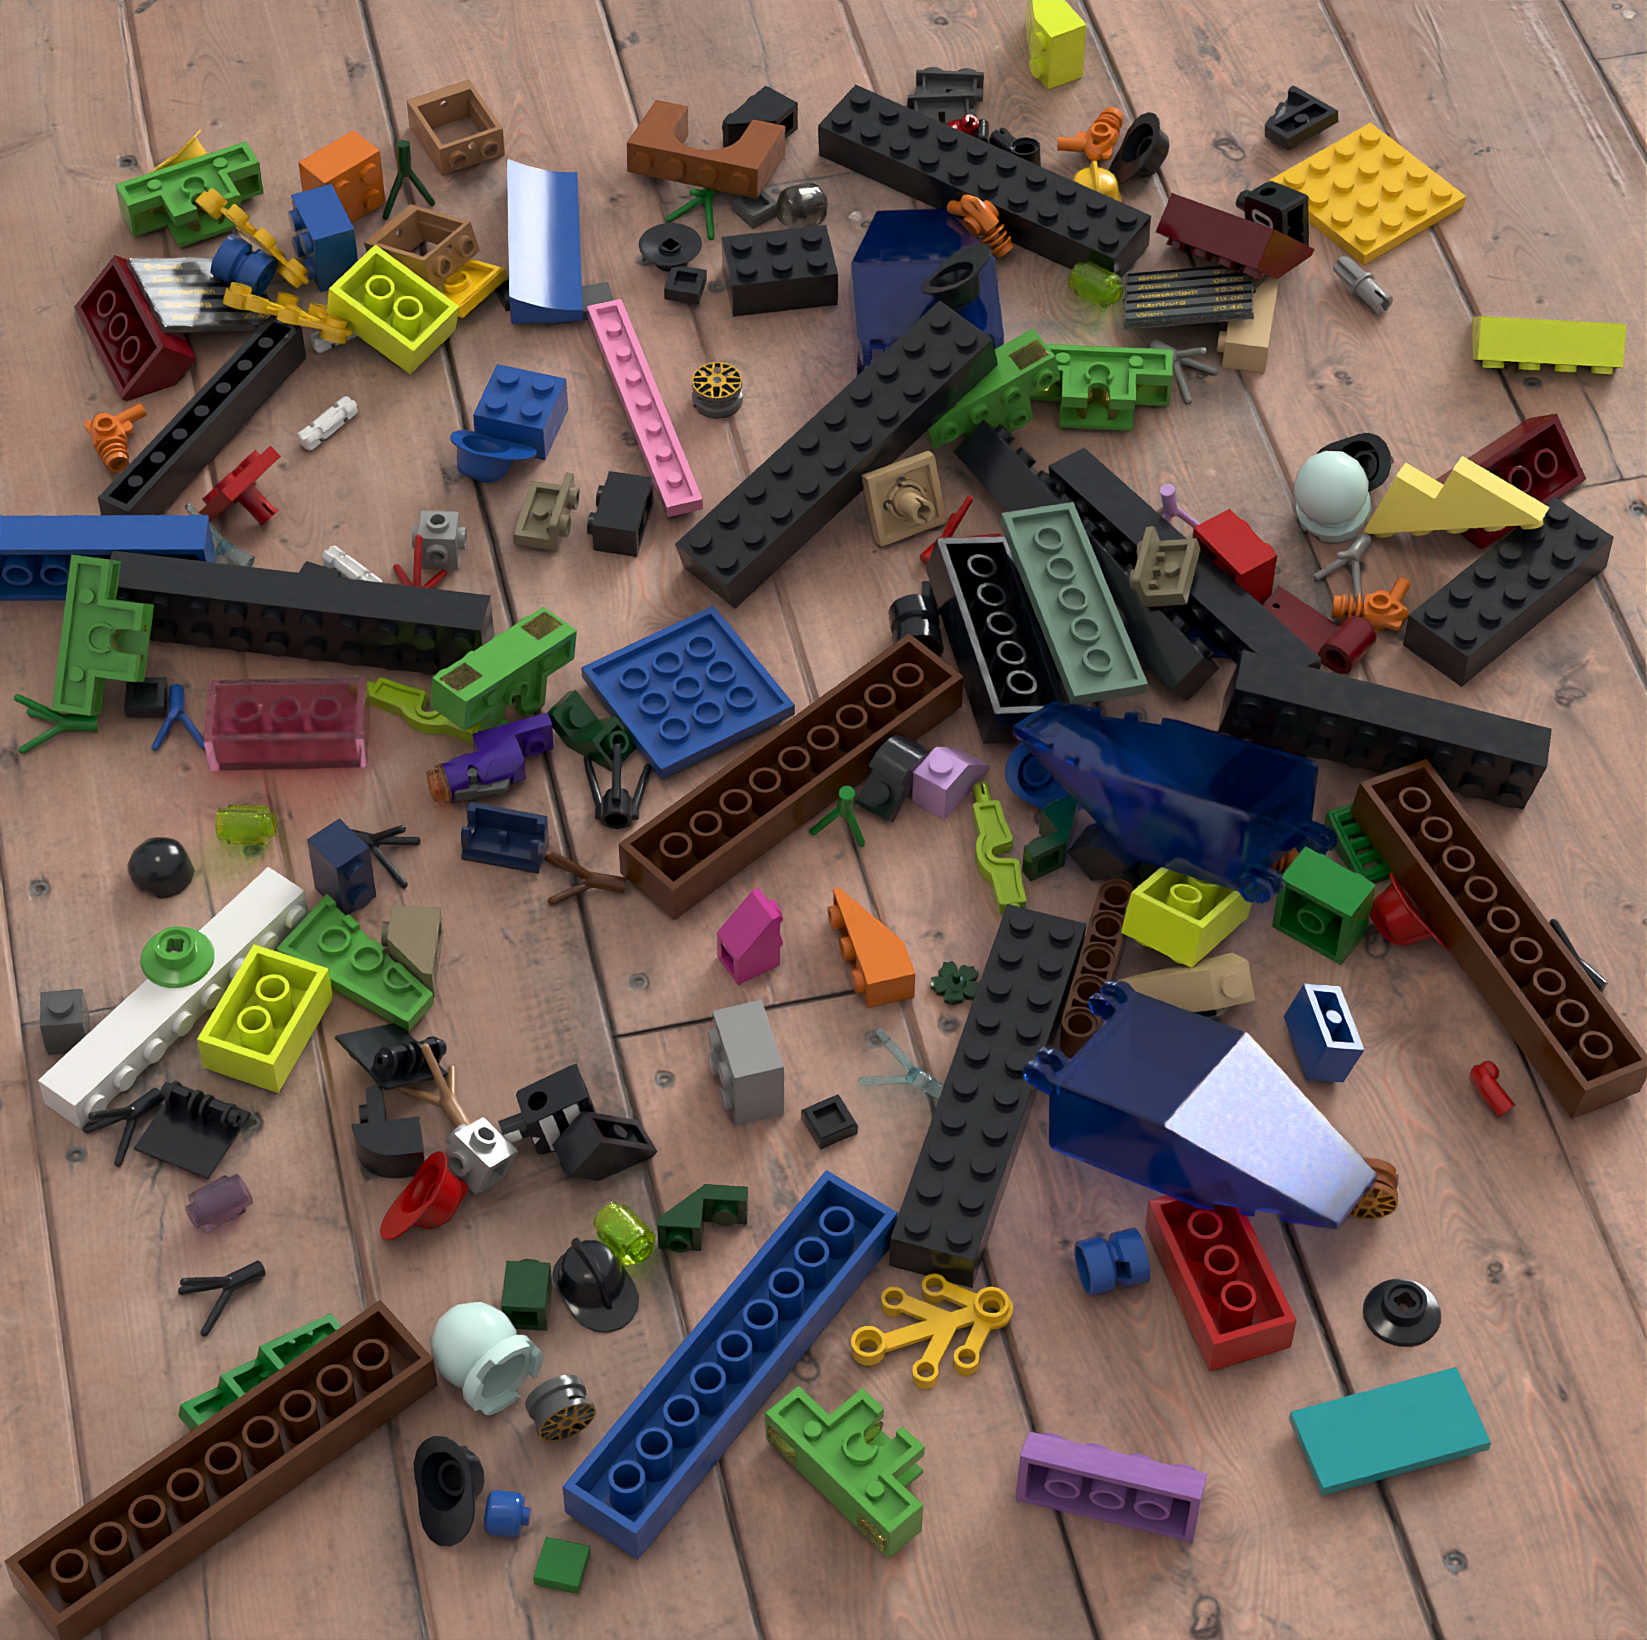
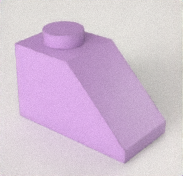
(945, 779)

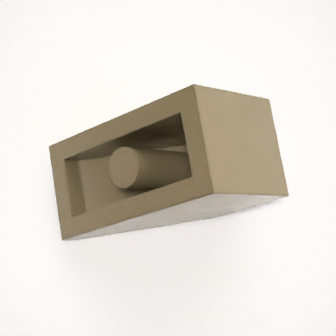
(415, 941)

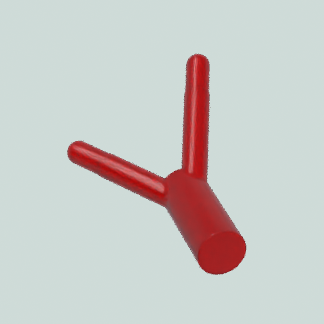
(950, 528)
(417, 569)

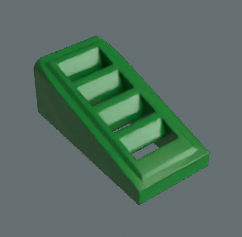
(1346, 827)

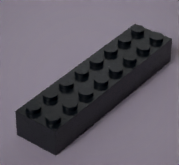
(1383, 728)

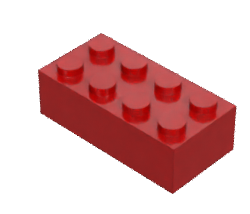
(1220, 1281)

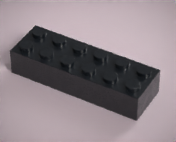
(1507, 592)
(992, 633)

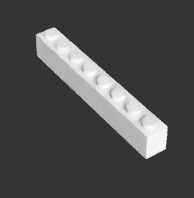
(158, 1015)

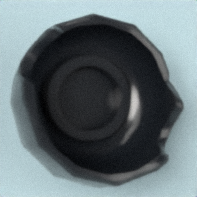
(161, 866)

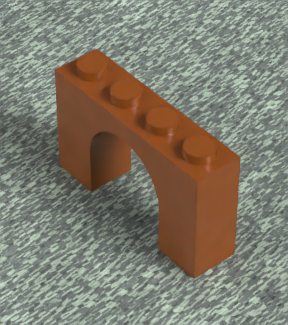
(739, 169)

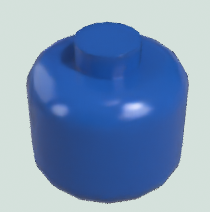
(506, 1514)

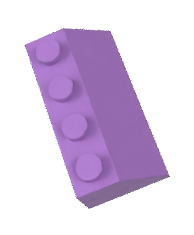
(1110, 1486)

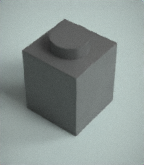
(63, 1019)

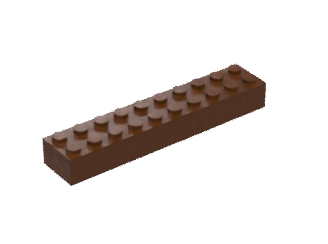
(788, 776)
(1500, 939)
(221, 1474)

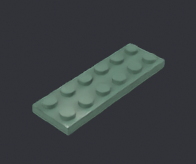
(1073, 603)

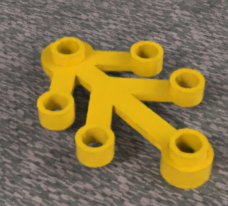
(290, 271)
(286, 309)
(935, 1324)

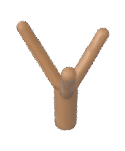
(448, 1091)

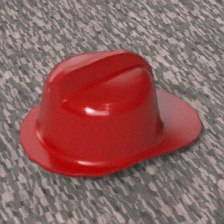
(1398, 918)
(427, 1200)

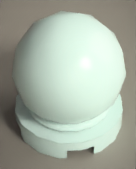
(1332, 496)
(483, 1355)

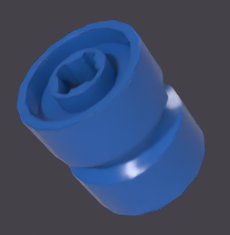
(239, 264)
(1114, 1261)

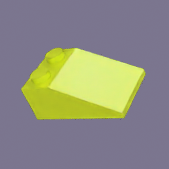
(1055, 42)

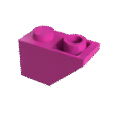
(751, 938)

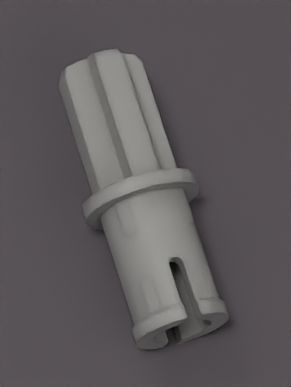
(1362, 284)

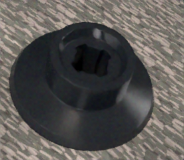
(670, 245)
(1397, 1326)

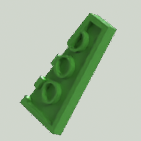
(358, 965)

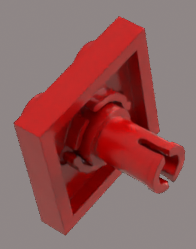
(240, 487)

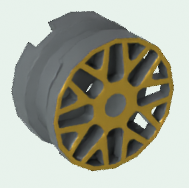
(717, 393)
(560, 1408)

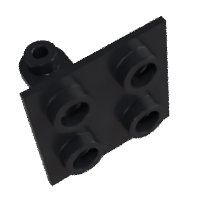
(392, 1055)
(191, 1129)

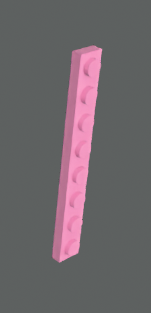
(644, 408)

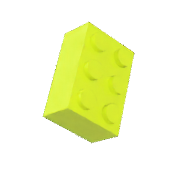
(393, 309)
(1182, 915)
(265, 1018)

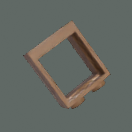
(461, 101)
(416, 224)

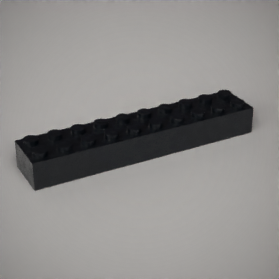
(943, 164)
(824, 460)
(305, 614)
(986, 1098)

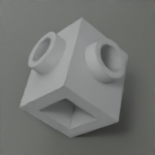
(441, 539)
(479, 1155)

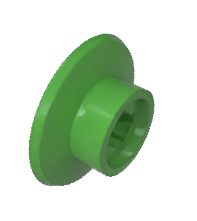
(175, 968)

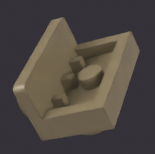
(547, 514)
(1164, 570)

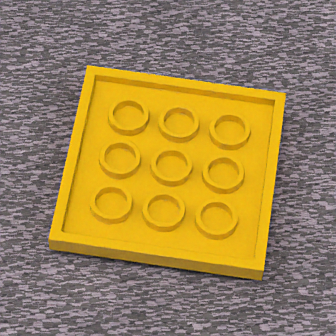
(1370, 193)

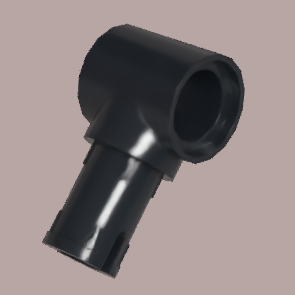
(1022, 147)

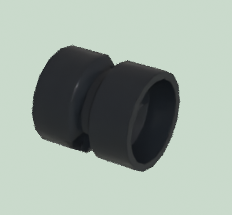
(918, 617)

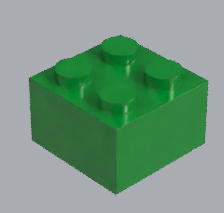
(1324, 905)

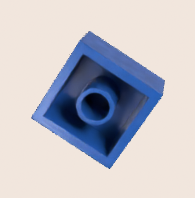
(323, 235)
(522, 408)

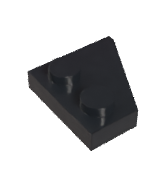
(1299, 119)

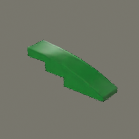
(242, 1379)

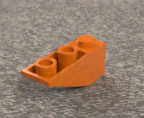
(877, 955)

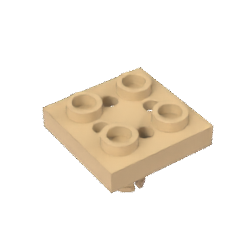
(913, 504)

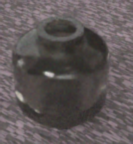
(802, 206)

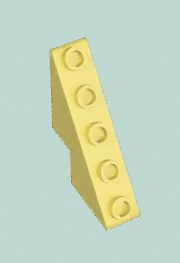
(1465, 501)

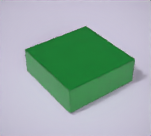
(562, 1565)

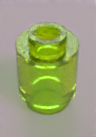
(1095, 284)
(246, 824)
(624, 1233)

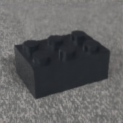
(779, 270)

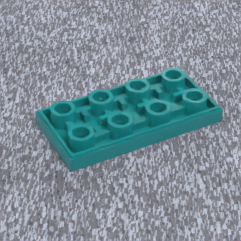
(1389, 1431)

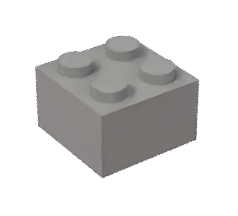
(747, 1063)

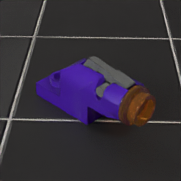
(494, 763)

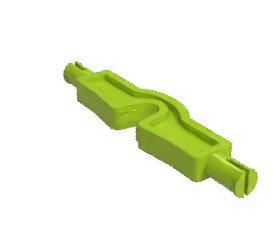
(410, 705)
(992, 840)

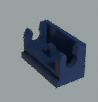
(505, 837)

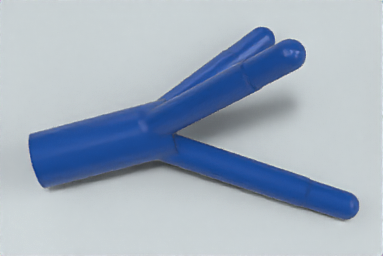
(177, 713)

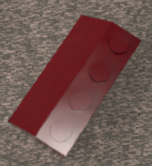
(1230, 239)
(128, 335)
(1532, 459)

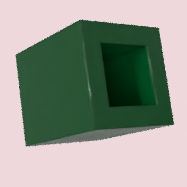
(527, 1294)

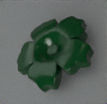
(955, 984)

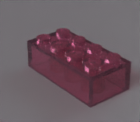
(287, 723)

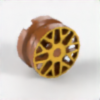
(1381, 1195)

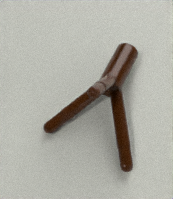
(593, 879)

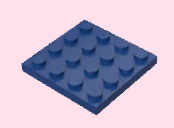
(688, 691)

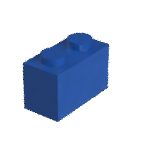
(1323, 1033)

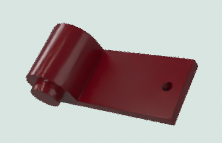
(1337, 645)

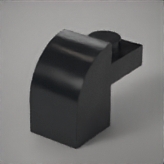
(891, 776)
(1101, 857)
(384, 1145)

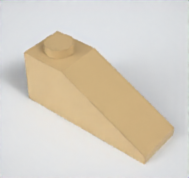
(1248, 340)
(1204, 987)

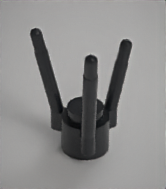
(616, 807)

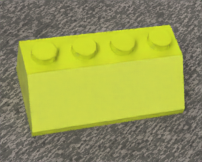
(1548, 343)

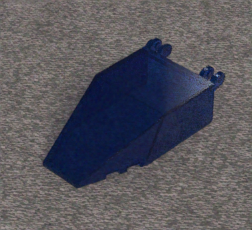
(891, 265)
(1183, 793)
(1196, 1114)

